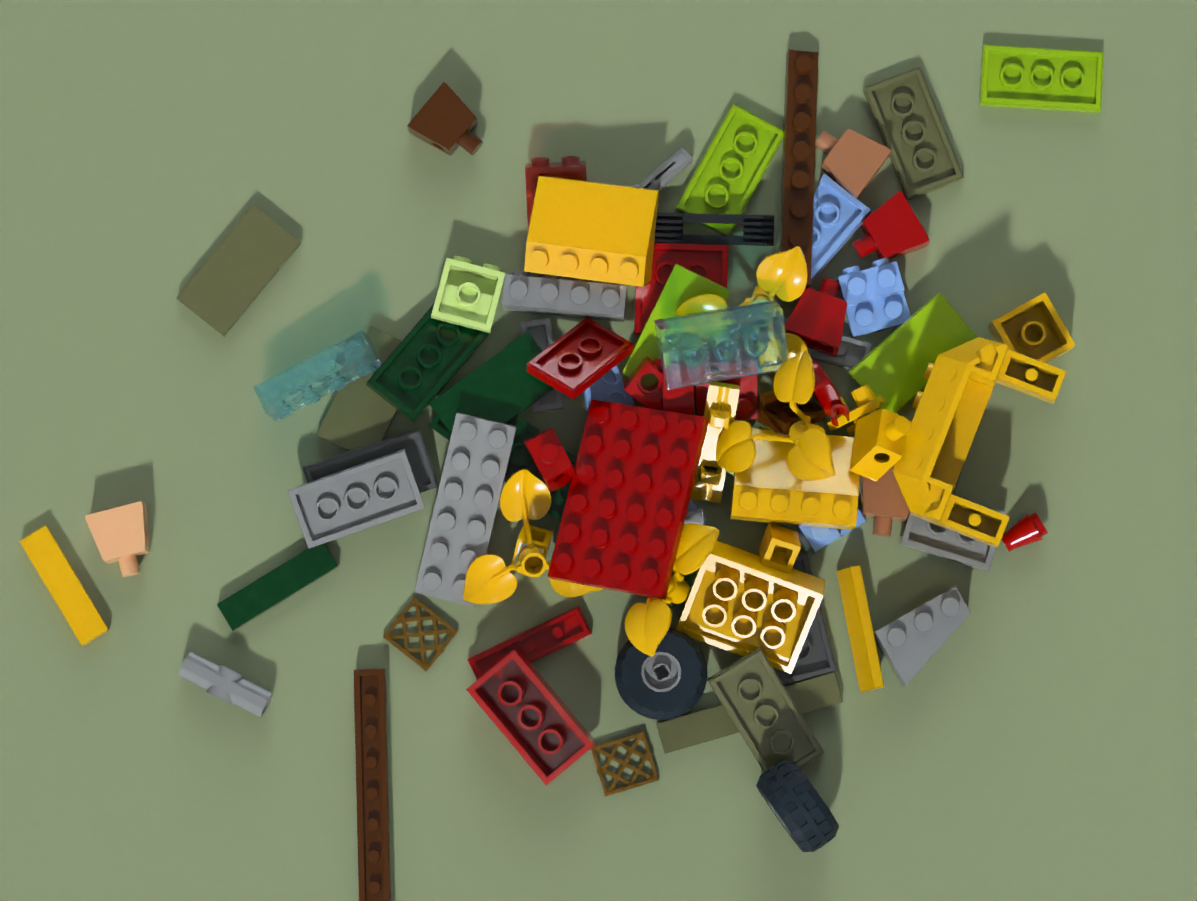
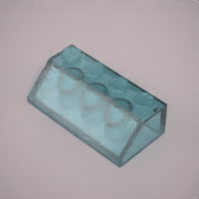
(721, 344)

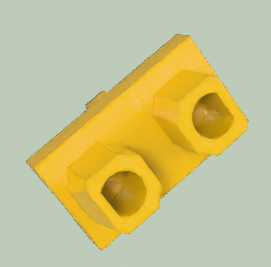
(866, 403)

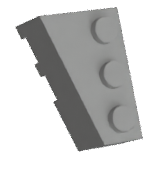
(920, 633)

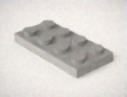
(356, 498)

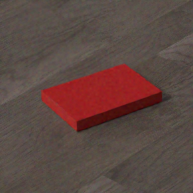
(580, 357)

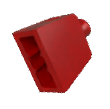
(891, 230)
(819, 318)
(550, 459)

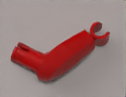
(827, 395)

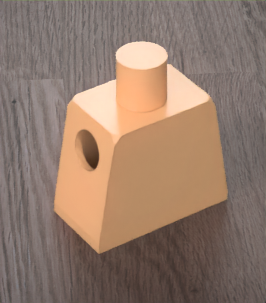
(121, 535)

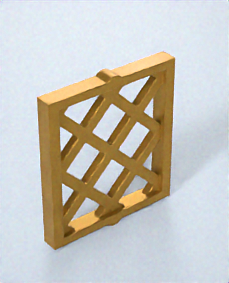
(439, 648)
(601, 770)

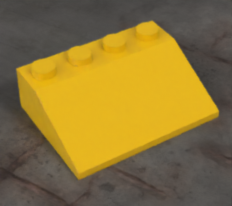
(592, 231)
(775, 495)
(751, 606)

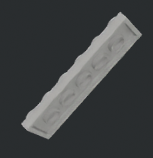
(465, 505)

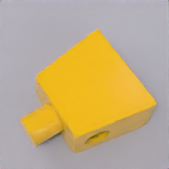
(878, 443)

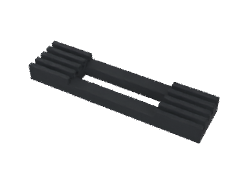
(757, 229)

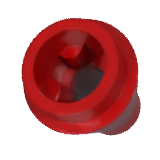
(1024, 532)

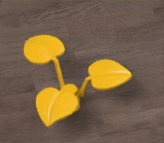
(778, 275)
(812, 454)
(487, 576)
(649, 622)

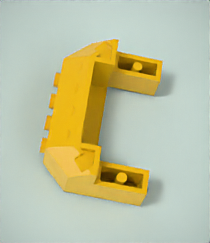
(947, 424)

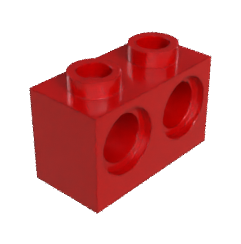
(648, 396)

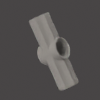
(225, 684)

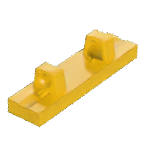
(721, 412)

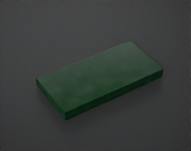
(424, 364)
(497, 388)

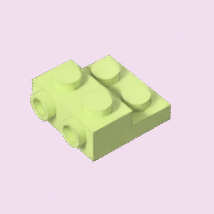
(468, 294)

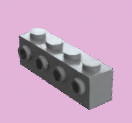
(563, 297)

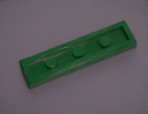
(277, 586)

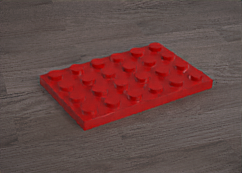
(628, 498)

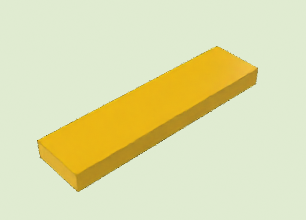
(64, 585)
(860, 628)

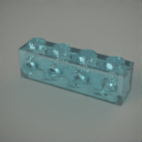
(318, 376)

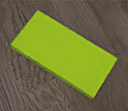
(1041, 78)
(731, 167)
(679, 287)
(900, 361)

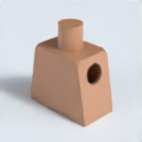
(852, 159)
(882, 502)

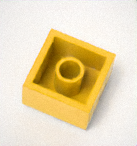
(1033, 330)

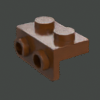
(780, 415)

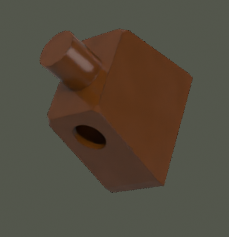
(446, 123)

